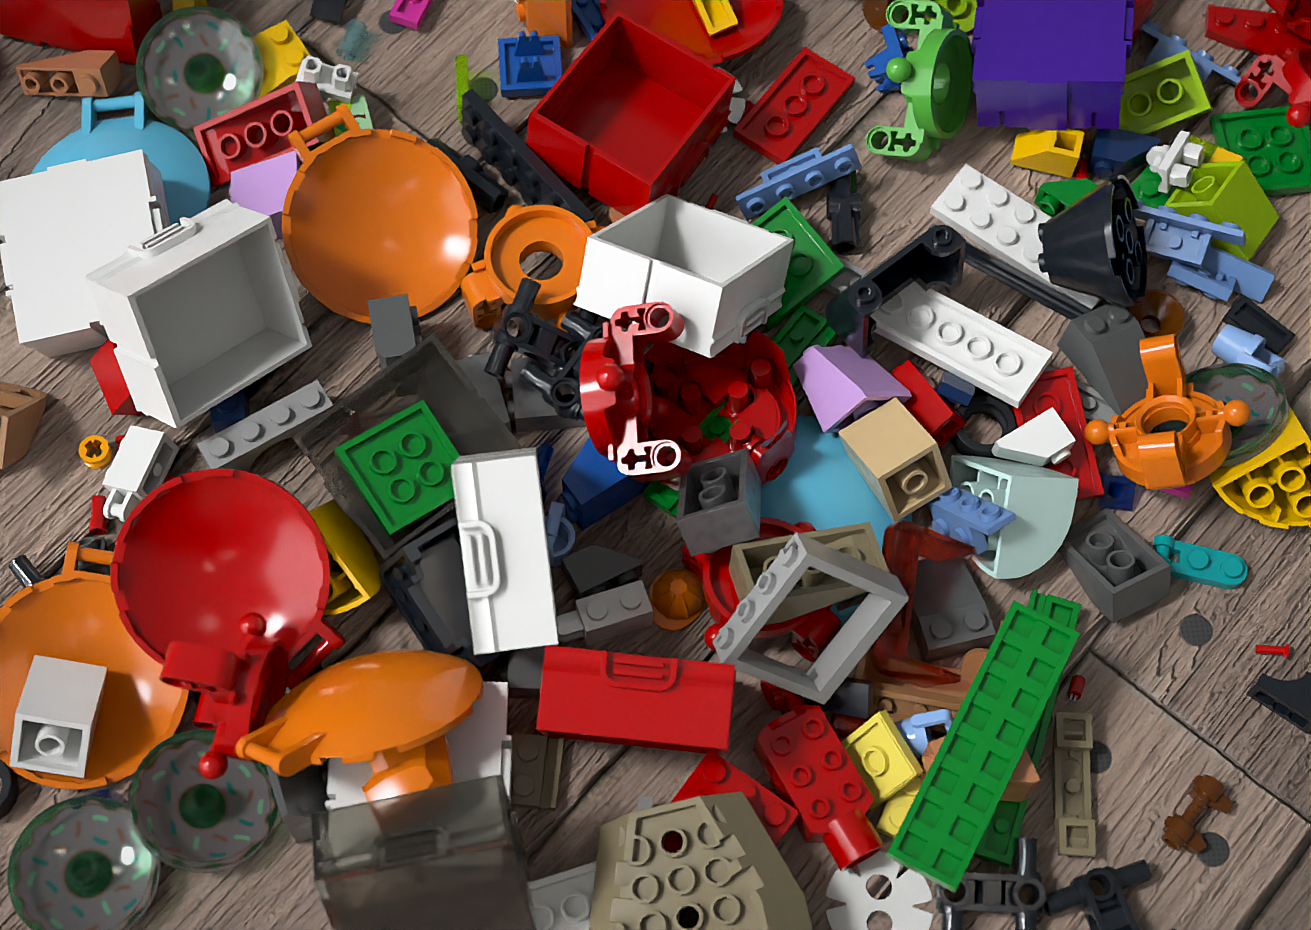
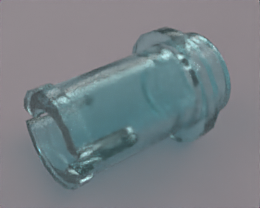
(354, 33)

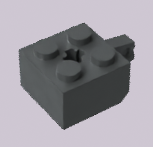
(393, 327)

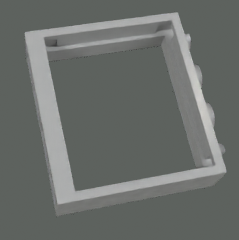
(845, 649)

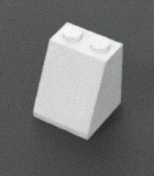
(57, 716)

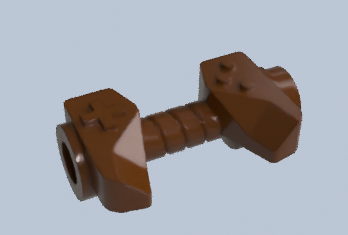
(1180, 830)

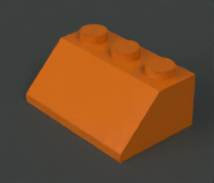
(547, 18)

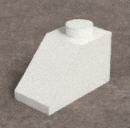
(1037, 441)

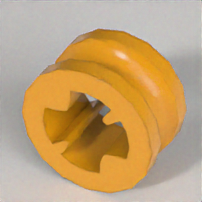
(91, 442)

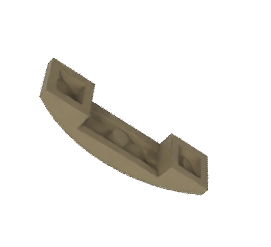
(1072, 784)

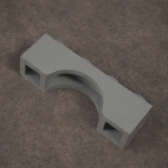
(247, 439)

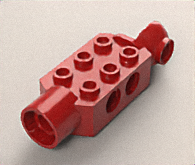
(816, 778)

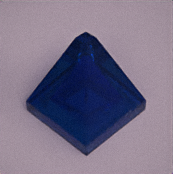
(1118, 492)

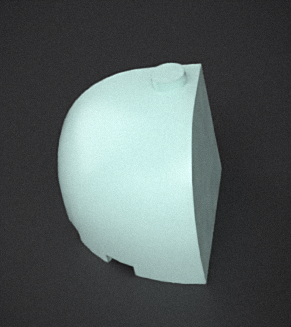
(1036, 495)

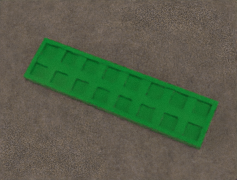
(983, 746)

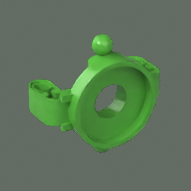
(932, 79)

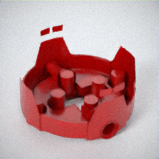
(758, 400)

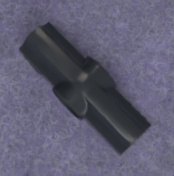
(484, 189)
(844, 213)

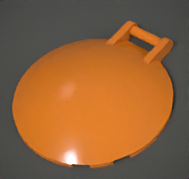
(376, 218)
(79, 622)
(365, 708)

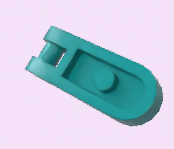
(1201, 563)

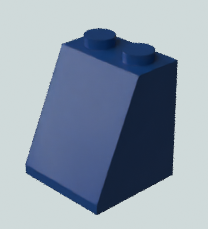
(596, 487)

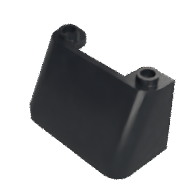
(928, 260)
(431, 593)

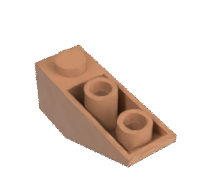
(75, 74)

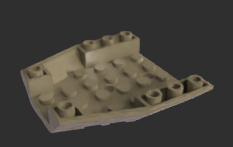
(722, 870)

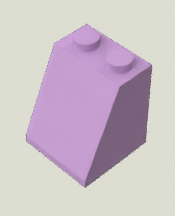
(265, 186)
(845, 385)

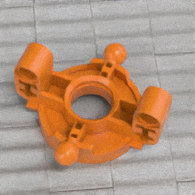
(510, 241)
(1169, 457)

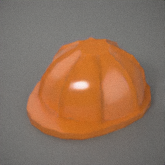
(676, 599)

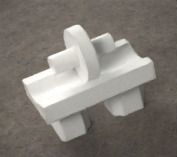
(331, 81)
(1171, 161)

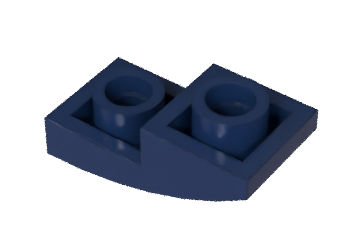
(955, 388)

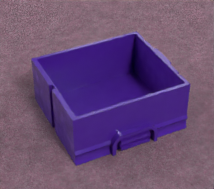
(1051, 62)

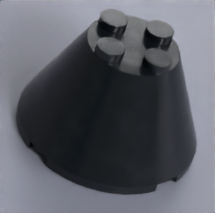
(1098, 245)

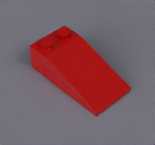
(260, 130)

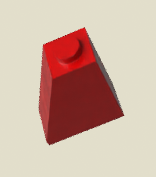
(927, 405)

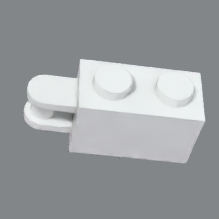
(137, 470)
(607, 614)

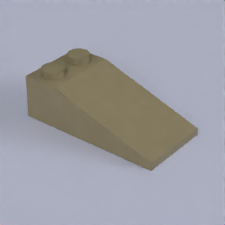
(815, 587)

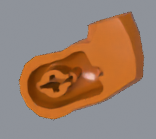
(410, 770)

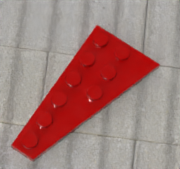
(1250, 30)

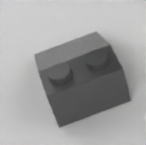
(1107, 353)
(1115, 565)
(948, 611)
(299, 797)

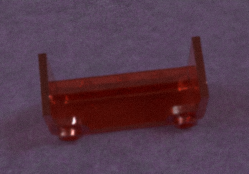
(901, 549)

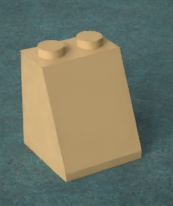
(896, 458)

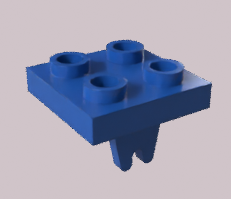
(896, 47)
(529, 64)

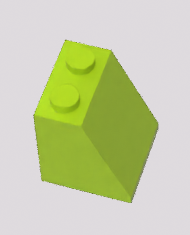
(1228, 195)

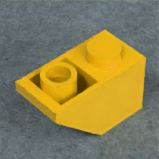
(1048, 151)

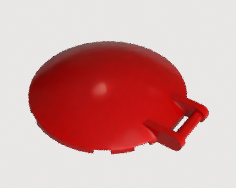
(682, 23)
(212, 552)

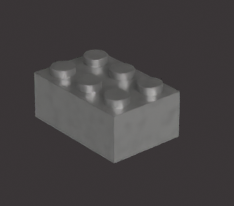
(719, 503)

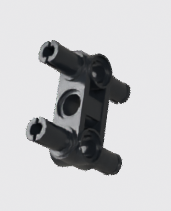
(534, 337)
(569, 378)
(997, 892)
(1104, 911)

